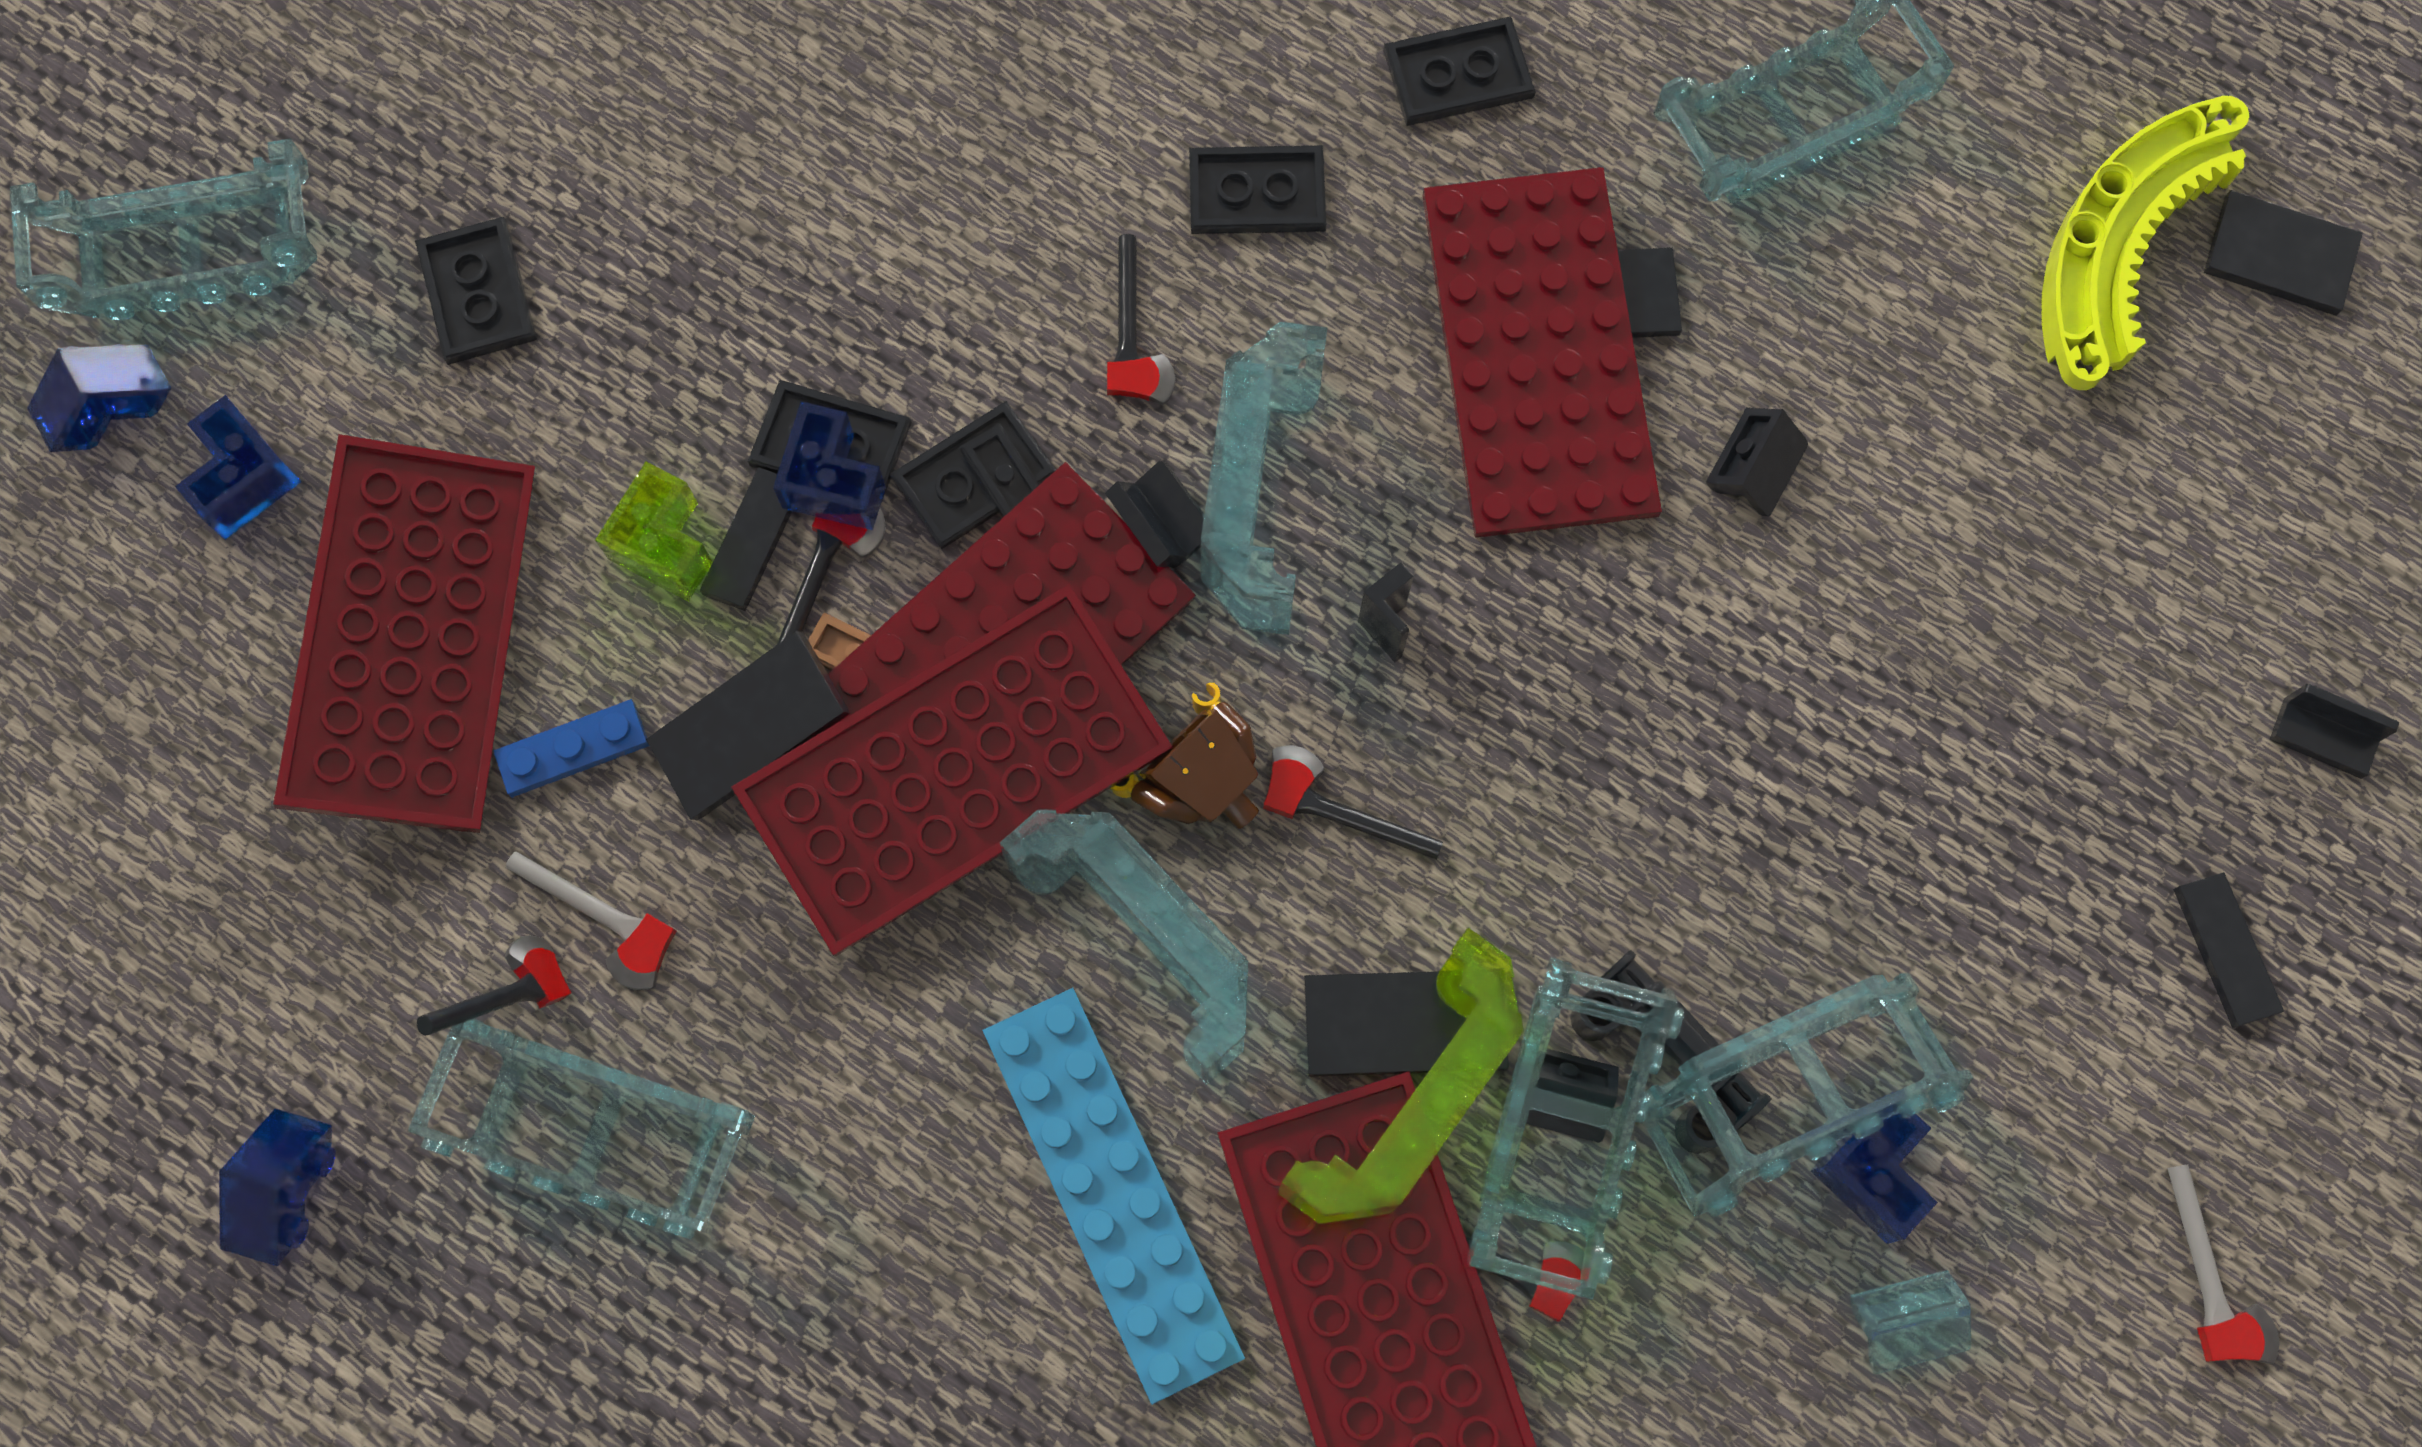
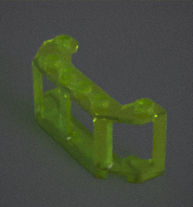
(1481, 989)

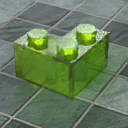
(647, 536)

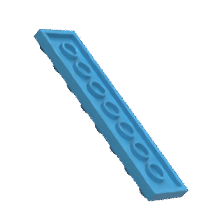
(1113, 1196)

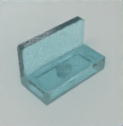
(1913, 1321)

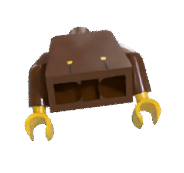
(1202, 771)

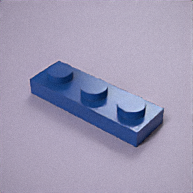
(571, 748)

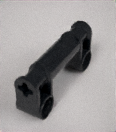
(1735, 1093)

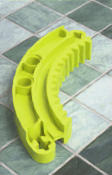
(2149, 177)

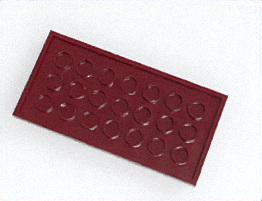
(1540, 353)
(1043, 544)
(406, 636)
(949, 768)
(1375, 1308)

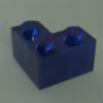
(92, 387)
(240, 477)
(819, 477)
(1872, 1183)
(268, 1185)

